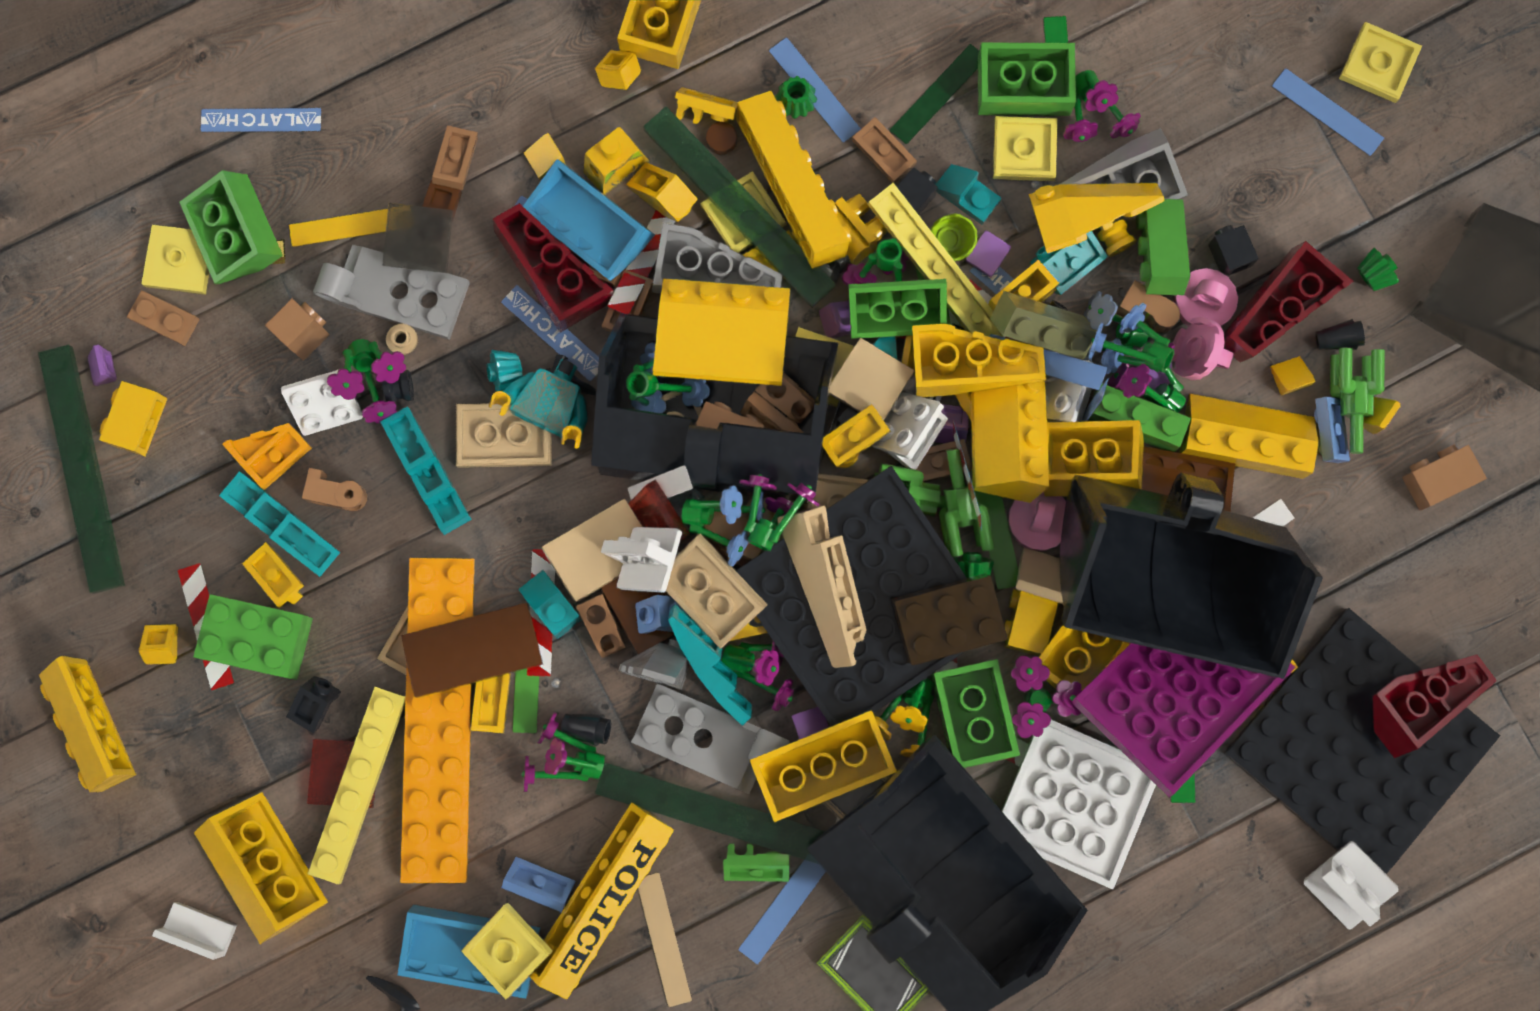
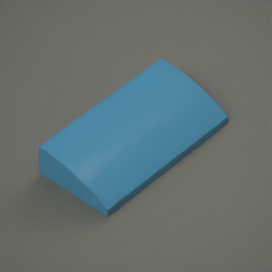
(587, 221)
(434, 948)

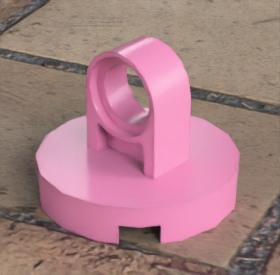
(1207, 295)
(1200, 349)
(1037, 523)

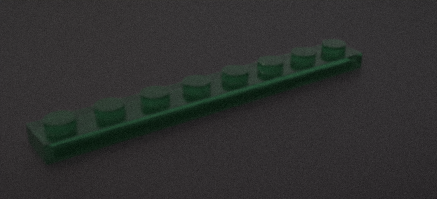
(738, 206)
(81, 469)
(707, 811)

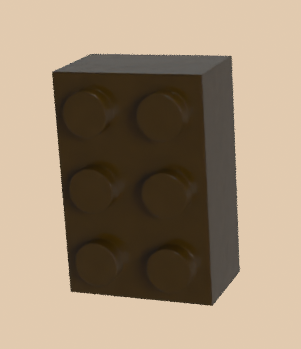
(949, 619)

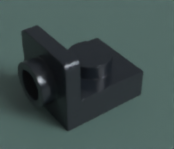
(312, 703)

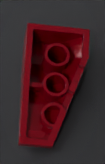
(1423, 702)

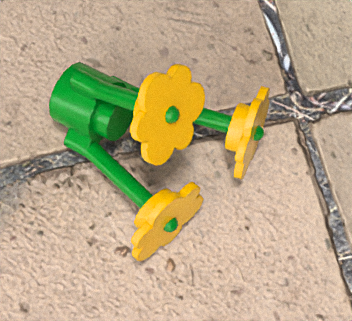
(909, 716)

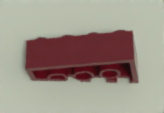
(1285, 299)

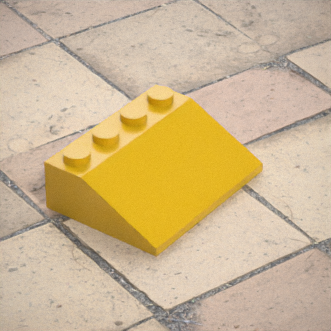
(721, 332)

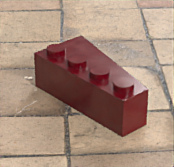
(554, 274)

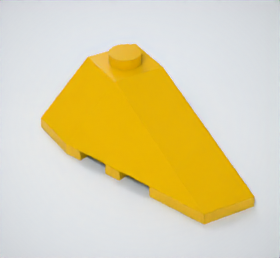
(1072, 210)
(965, 361)

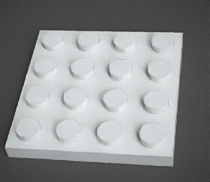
(1078, 802)

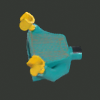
(547, 401)

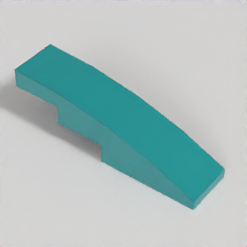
(425, 470)
(279, 523)
(705, 660)

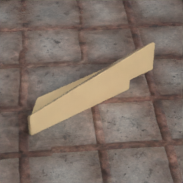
(827, 583)

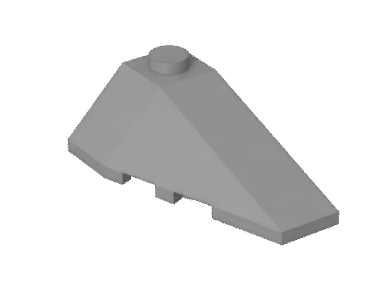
(1138, 161)
(693, 256)
(659, 664)

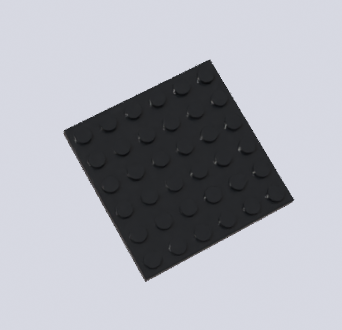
(890, 556)
(1328, 766)

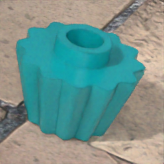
(503, 369)

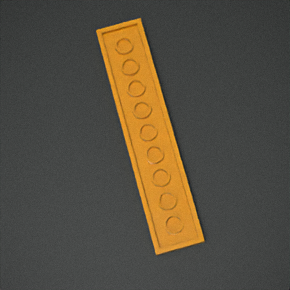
(437, 736)

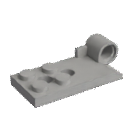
(369, 287)
(731, 747)

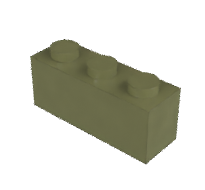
(1043, 325)

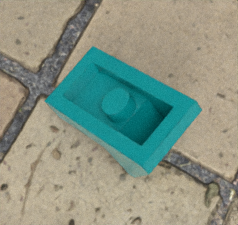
(964, 191)

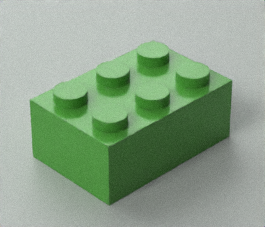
(1026, 79)
(253, 637)
(975, 713)

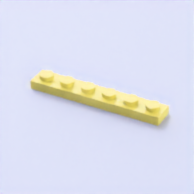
(932, 260)
(357, 786)

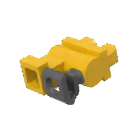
(863, 236)

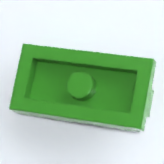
(759, 867)

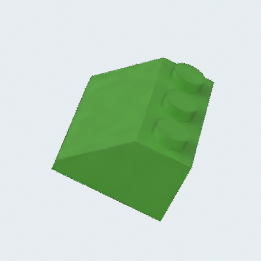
(230, 227)
(895, 307)

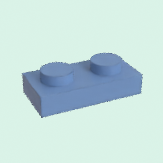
(1332, 430)
(538, 884)

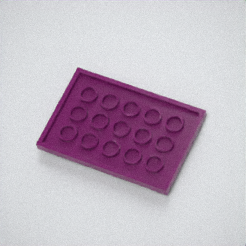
(1171, 709)

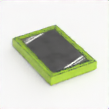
(868, 976)

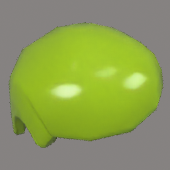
(956, 235)

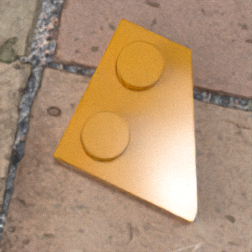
(268, 453)

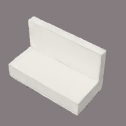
(196, 931)

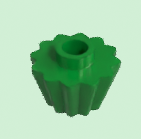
(799, 106)
(1378, 270)
(974, 564)

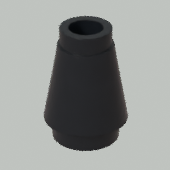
(1342, 335)
(587, 727)

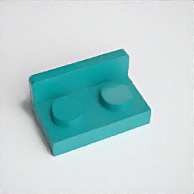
(1072, 262)

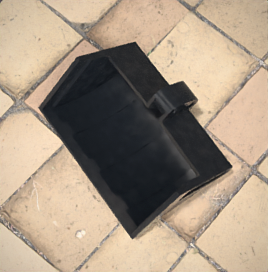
(649, 443)
(1183, 574)
(949, 883)

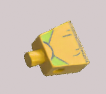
(613, 159)

